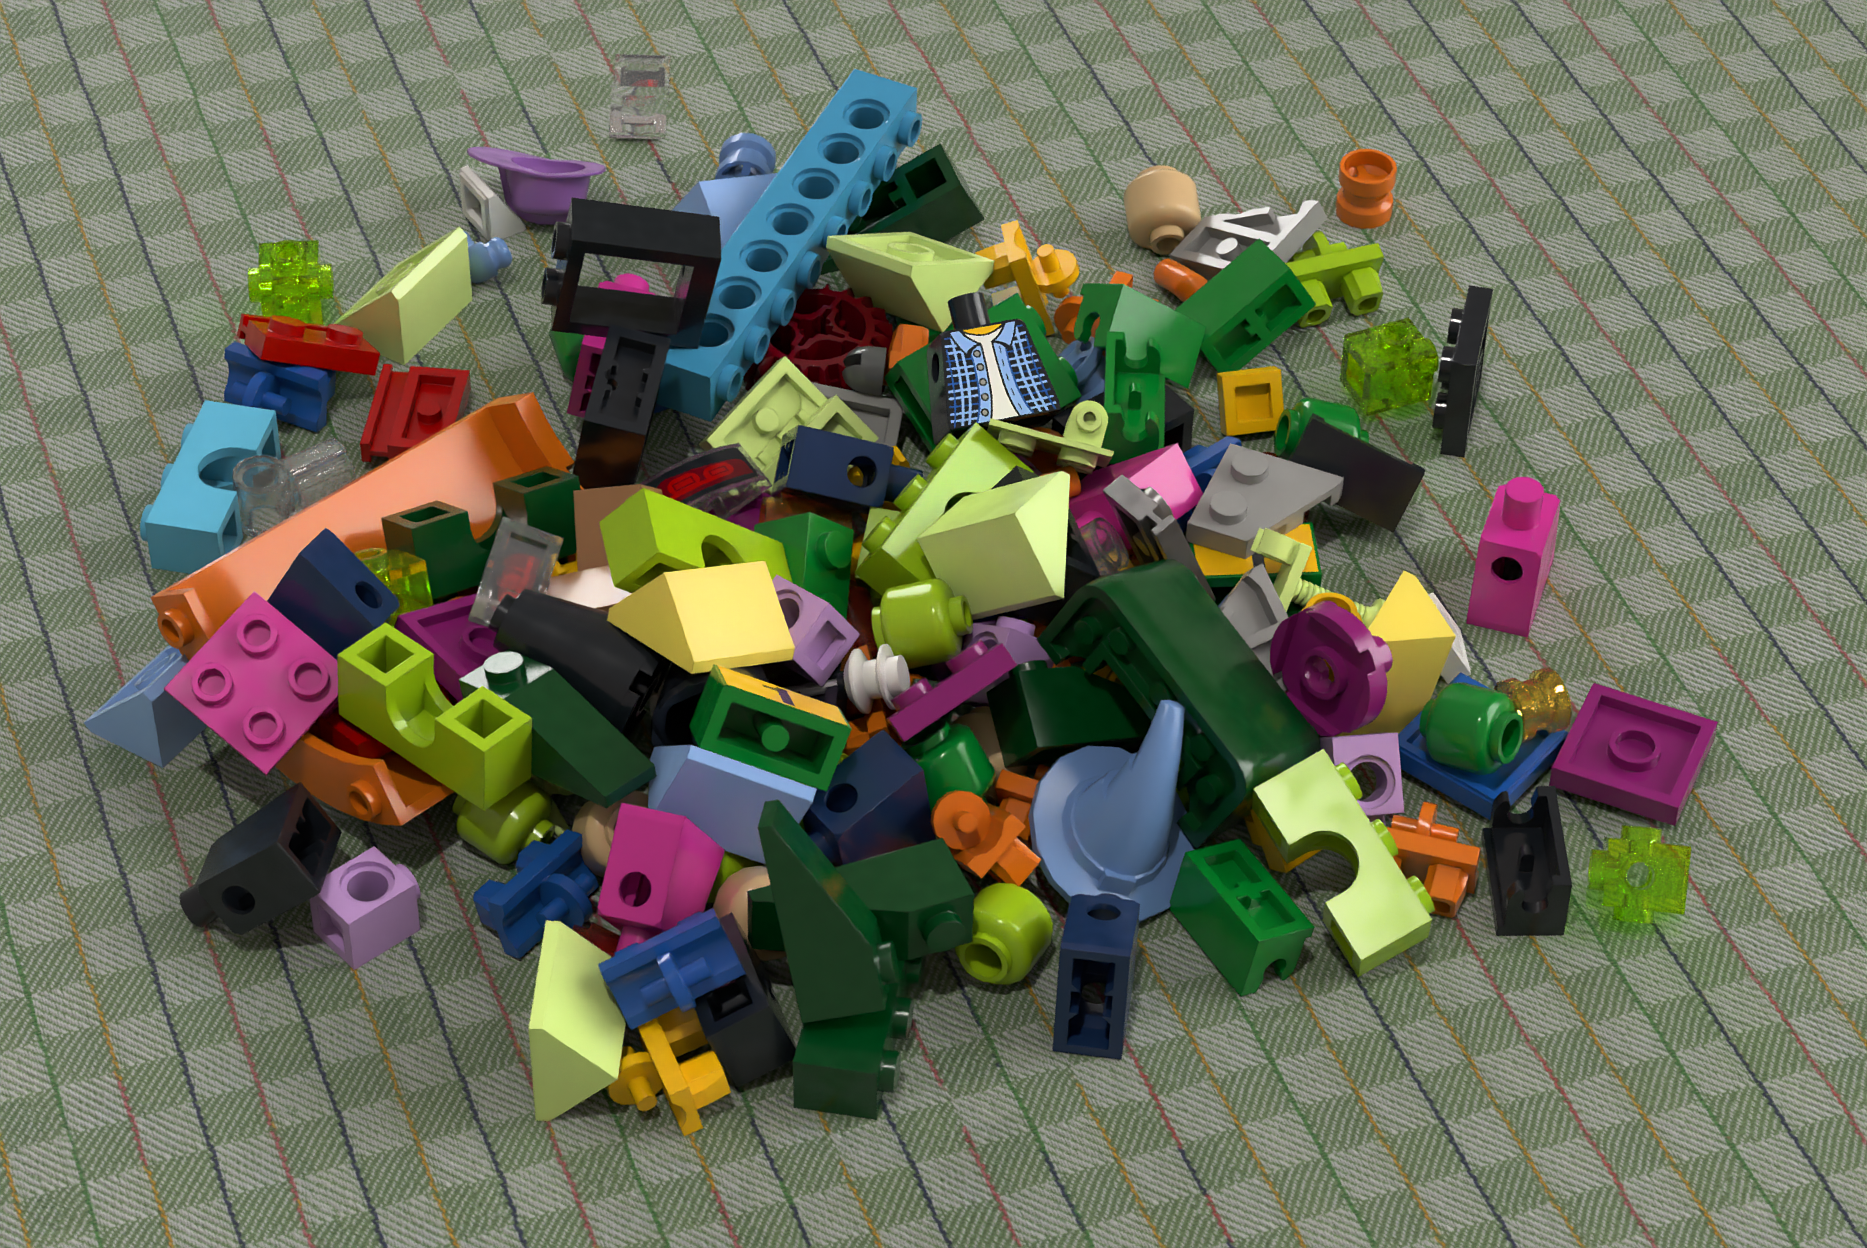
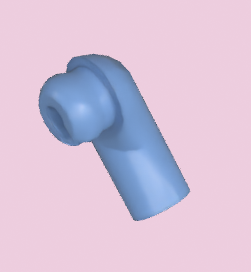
(487, 258)

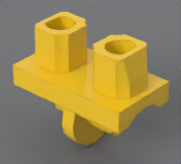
(1048, 273)
(684, 1084)

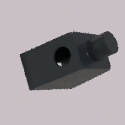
(264, 864)

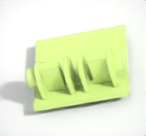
(1077, 447)

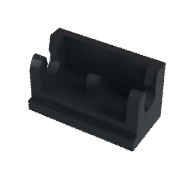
(1374, 481)
(1527, 866)

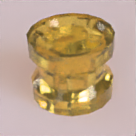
(1540, 701)

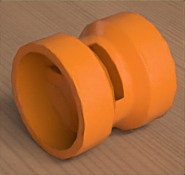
(1366, 198)

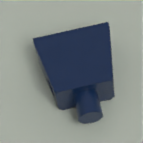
(816, 464)
(333, 595)
(871, 804)
(1100, 948)

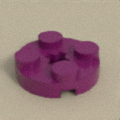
(1354, 656)

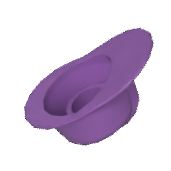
(539, 186)

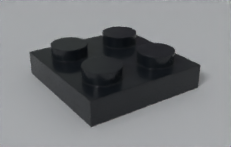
(1462, 370)

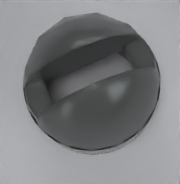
(865, 369)

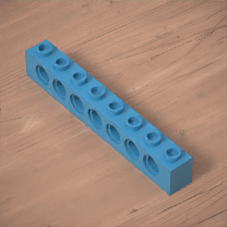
(785, 237)

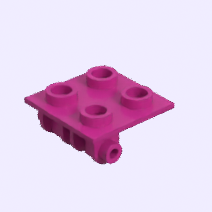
(258, 683)

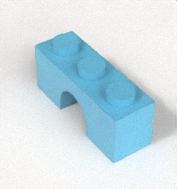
(197, 507)

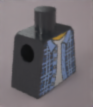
(986, 373)

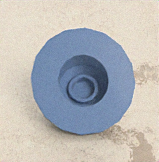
(1111, 818)

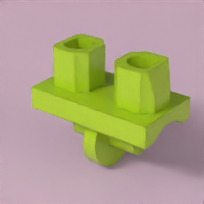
(1335, 273)

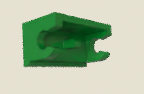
(1246, 307)
(1141, 319)
(1133, 400)
(1238, 914)

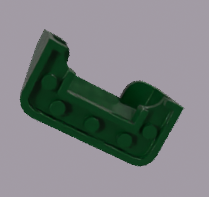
(1178, 646)

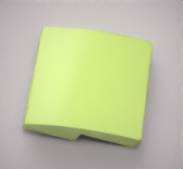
(776, 406)

